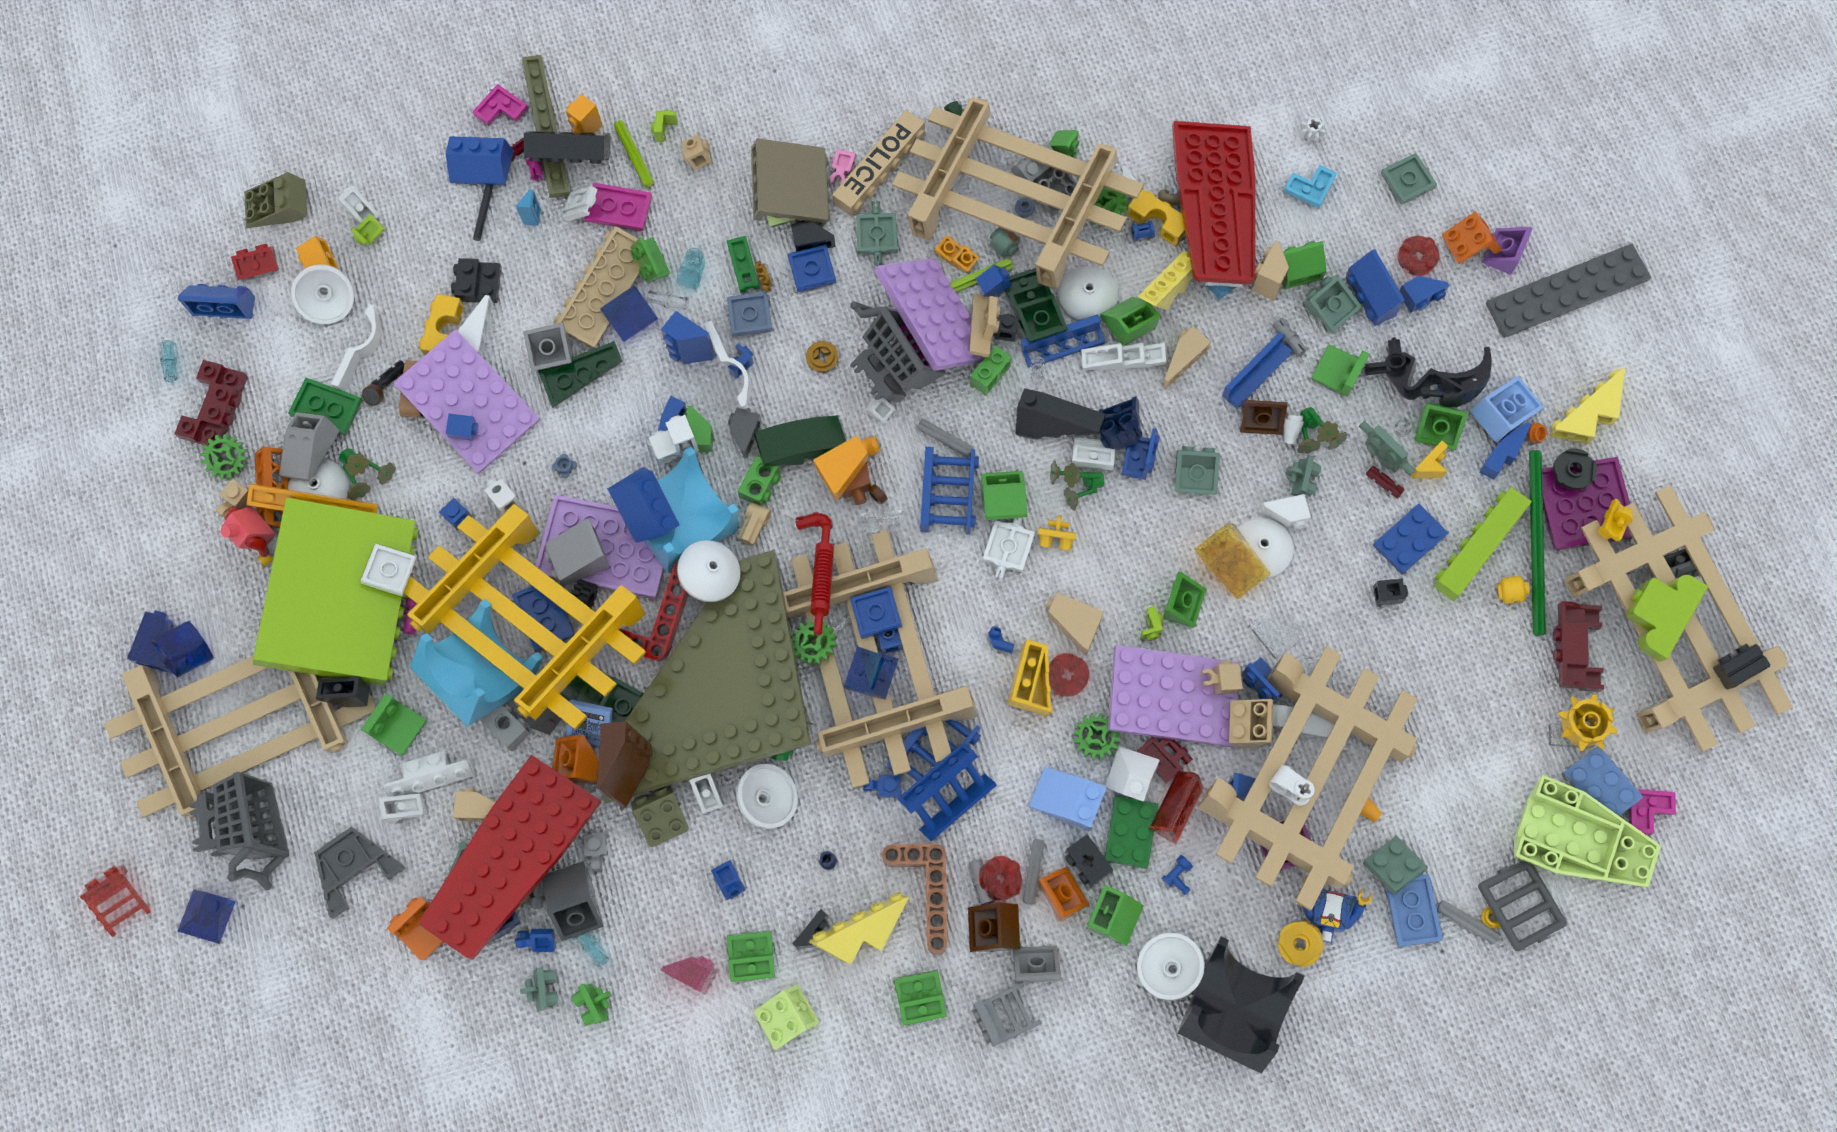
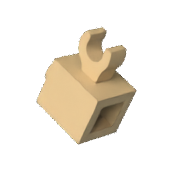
(235, 496)
(1224, 677)

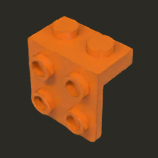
(409, 930)

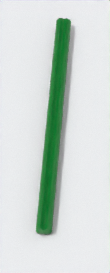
(1537, 543)

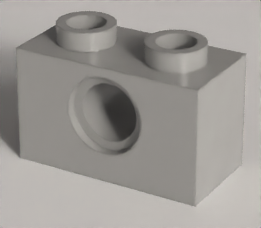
(510, 736)

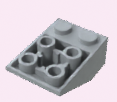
(1045, 176)
(306, 445)

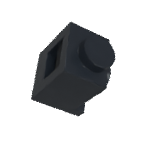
(1007, 324)
(1395, 586)

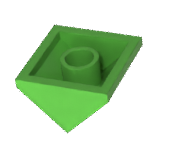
(1440, 424)
(1184, 601)

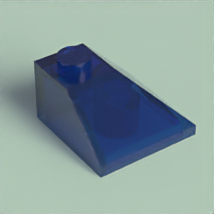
(206, 916)

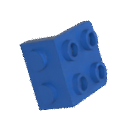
(1141, 457)

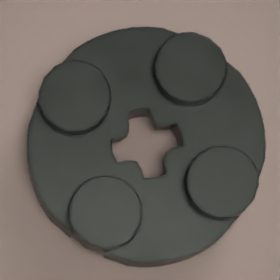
(1582, 461)

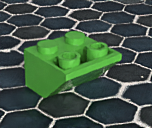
(1305, 264)
(1131, 319)
(1003, 495)
(1115, 915)

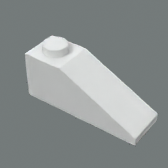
(477, 325)

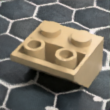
(1271, 272)
(1251, 723)

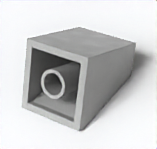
(576, 554)

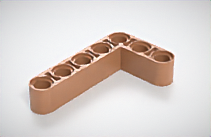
(931, 887)

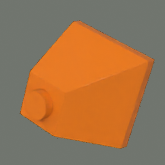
(575, 759)

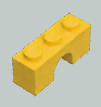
(1148, 207)
(443, 312)

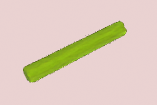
(633, 154)
(969, 280)

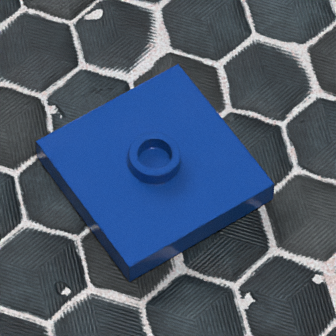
(811, 268)
(876, 612)

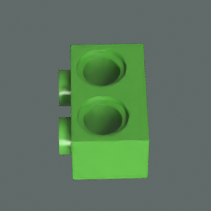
(990, 370)
(755, 480)

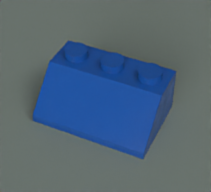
(478, 160)
(1374, 288)
(218, 301)
(687, 340)
(643, 505)

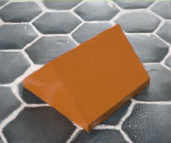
(1063, 893)

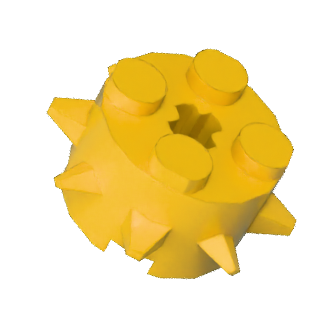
(1596, 714)

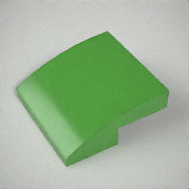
(751, 956)
(920, 997)

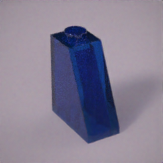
(142, 649)

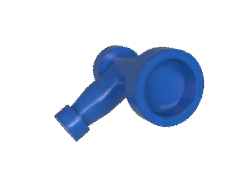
(1173, 879)

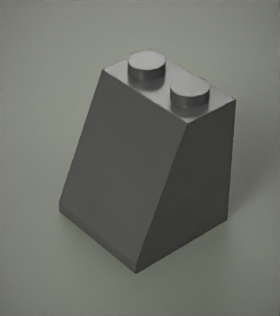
(571, 901)

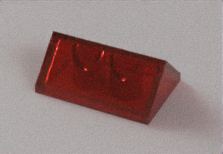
(1177, 806)

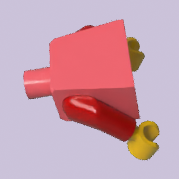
(248, 531)

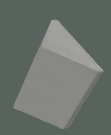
(548, 346)
(1036, 964)

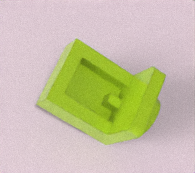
(659, 126)
(368, 230)
(1155, 622)

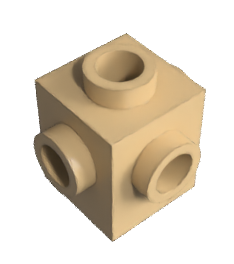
(696, 152)

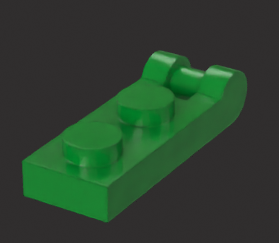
(742, 263)

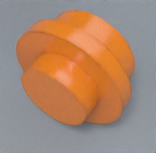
(1536, 433)

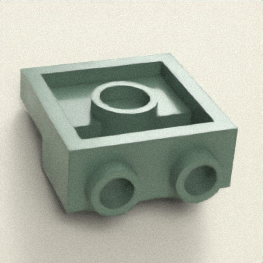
(1332, 303)
(1197, 471)

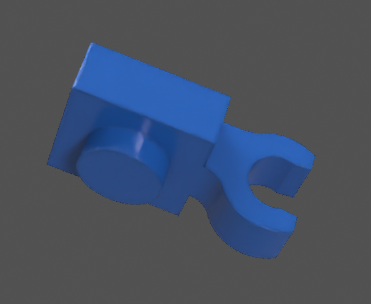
(888, 786)
(539, 939)

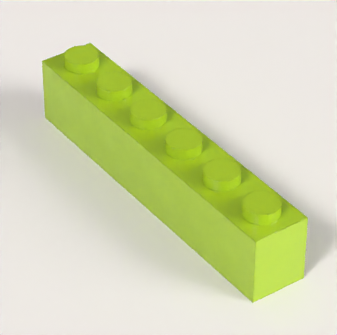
(1482, 544)

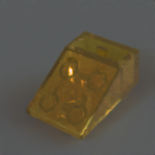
(1232, 560)

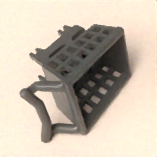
(887, 365)
(234, 826)

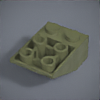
(276, 201)

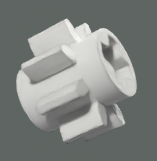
(1313, 129)

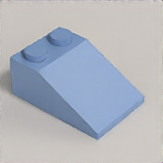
(1506, 409)
(1067, 798)

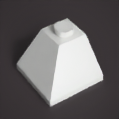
(1132, 773)

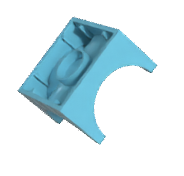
(696, 508)
(463, 676)

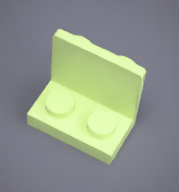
(786, 1016)

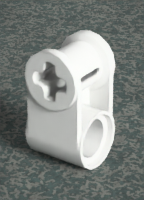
(1289, 784)

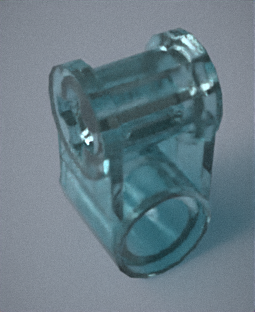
(690, 272)

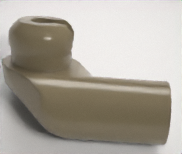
(1164, 196)

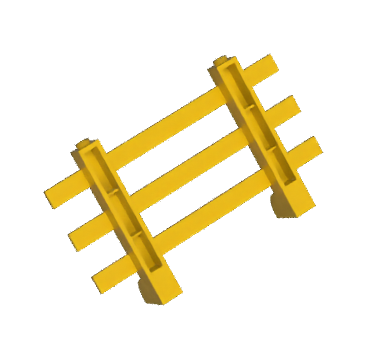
(568, 658)

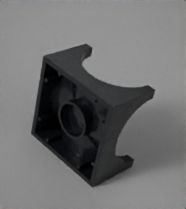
(1238, 1009)

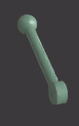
(462, 845)

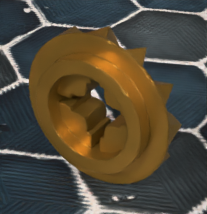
(763, 276)
(827, 349)

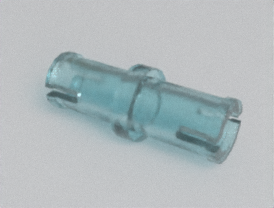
(168, 361)
(592, 946)

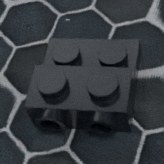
(476, 280)

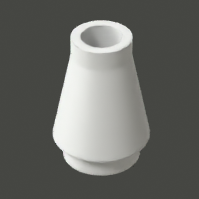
(1292, 427)

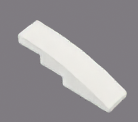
(1124, 357)

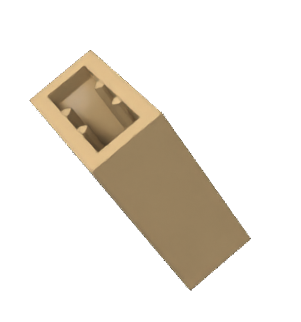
(1075, 620)

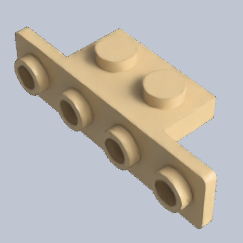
(983, 324)

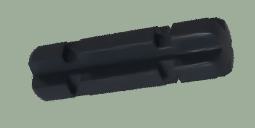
(389, 375)

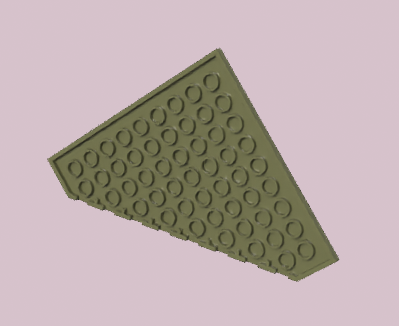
(726, 687)

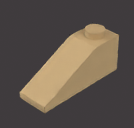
(1189, 349)
(471, 805)

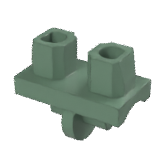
(1300, 476)
(543, 999)

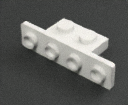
(428, 773)

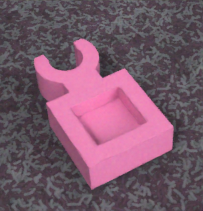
(842, 164)

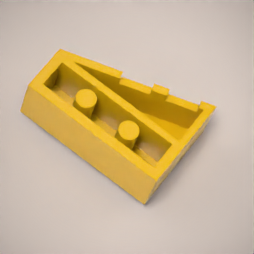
(1030, 682)

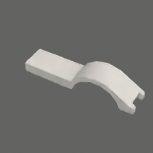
(354, 354)
(744, 396)
(1315, 725)

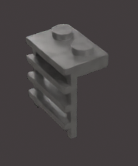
(988, 1016)

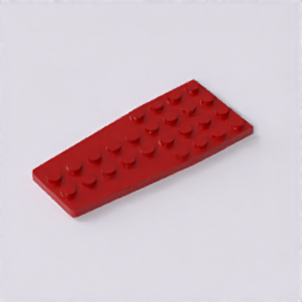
(1217, 199)
(508, 856)

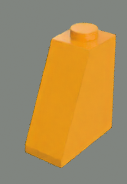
(842, 465)

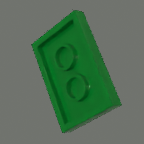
(327, 401)
(1129, 832)

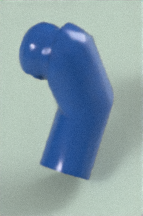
(998, 642)

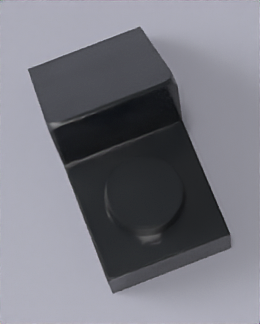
(818, 923)

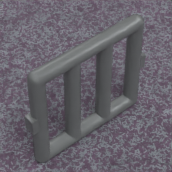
(1536, 884)

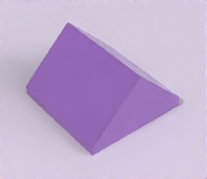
(1512, 244)

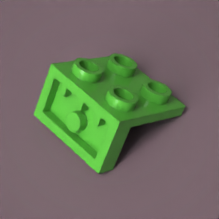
(649, 259)
(1339, 369)
(394, 724)

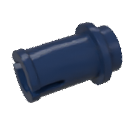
(829, 865)

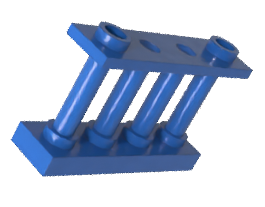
(929, 499)
(913, 745)
(937, 778)

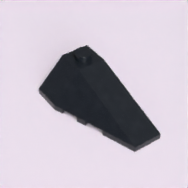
(1048, 416)

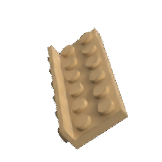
(604, 280)

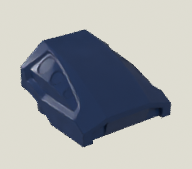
(1121, 425)

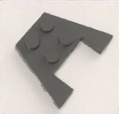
(346, 858)

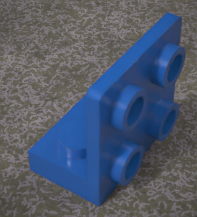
(1256, 676)

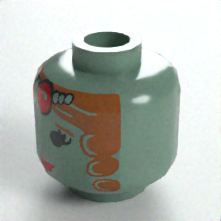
(1004, 242)

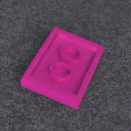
(620, 207)

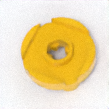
(1288, 941)

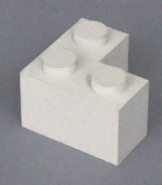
(671, 444)

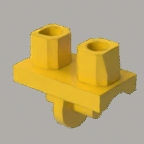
(1615, 521)
(1066, 537)

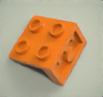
(1470, 237)

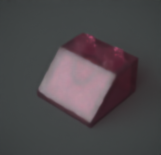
(692, 972)

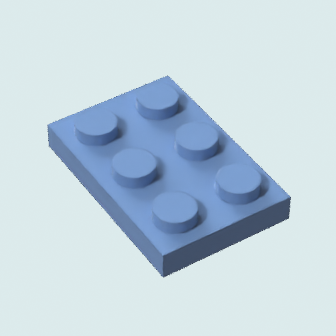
(1603, 781)
(1415, 913)

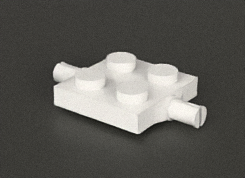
(1008, 547)

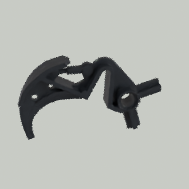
(1461, 386)

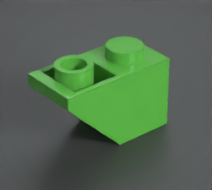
(1065, 142)
(701, 430)

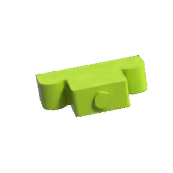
(1664, 612)

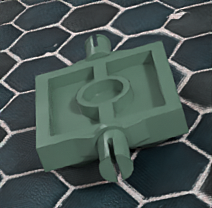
(876, 233)
(1386, 449)

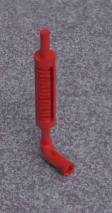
(822, 567)

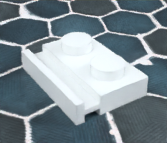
(579, 202)
(1092, 454)

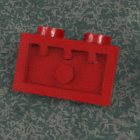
(254, 262)

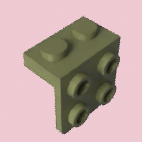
(659, 815)

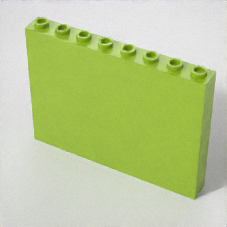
(315, 606)

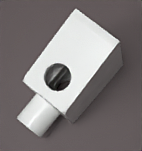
(502, 495)

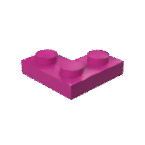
(499, 101)
(1654, 802)

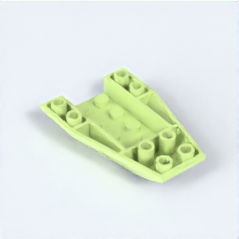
(1581, 837)

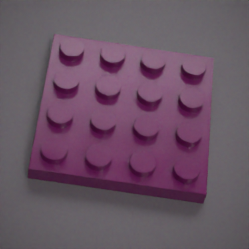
(1570, 510)

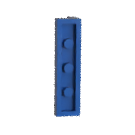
(1074, 331)
(1257, 371)

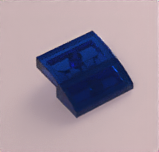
(629, 313)
(182, 648)
(871, 673)

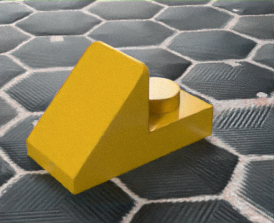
(1430, 465)

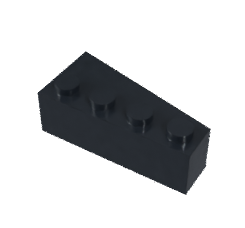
(566, 146)

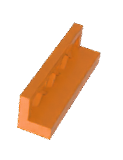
(263, 476)

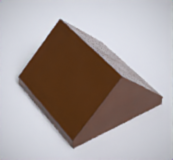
(1262, 417)

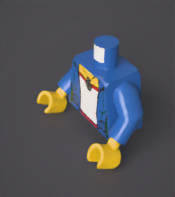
(1336, 912)

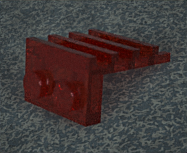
(100, 890)

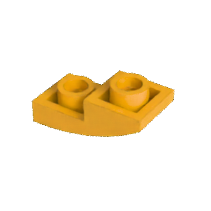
(955, 254)

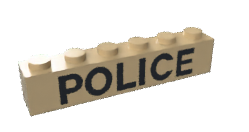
(879, 163)

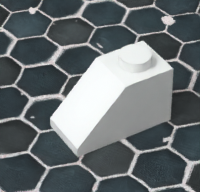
(1288, 511)
(706, 793)

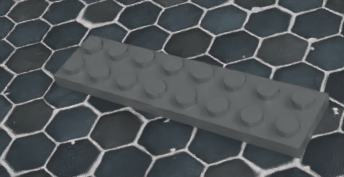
(1568, 290)

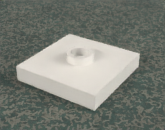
(388, 570)

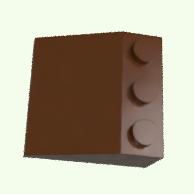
(622, 761)

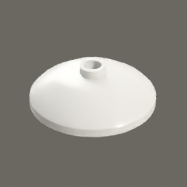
(1084, 303)
(320, 306)
(330, 479)
(1280, 544)
(700, 579)
(778, 796)
(1166, 952)

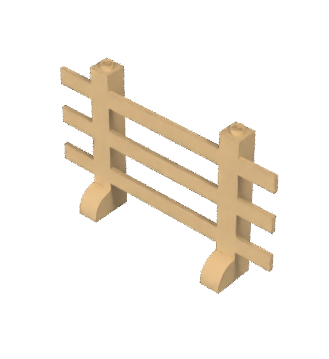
(1076, 208)
(1650, 549)
(1348, 718)
(889, 721)
(169, 749)

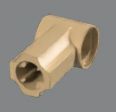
(755, 519)

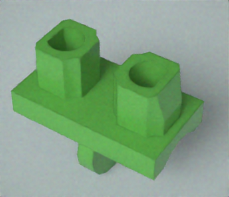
(595, 1001)

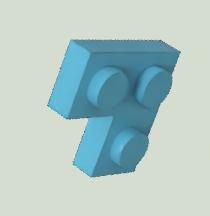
(1311, 191)

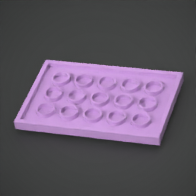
(930, 311)
(461, 382)
(630, 562)
(1165, 697)

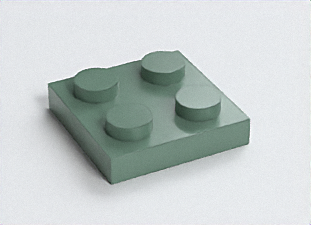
(1408, 178)
(1395, 865)

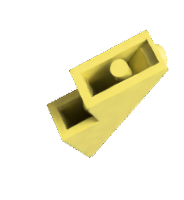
(1169, 283)
(1596, 408)
(865, 927)

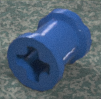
(1143, 231)

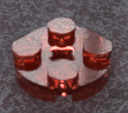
(1423, 245)
(1078, 681)
(993, 886)

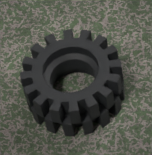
(585, 592)

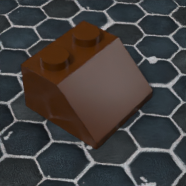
(994, 927)

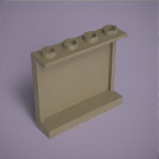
(789, 181)

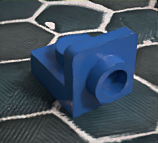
(745, 359)
(454, 513)
(728, 880)

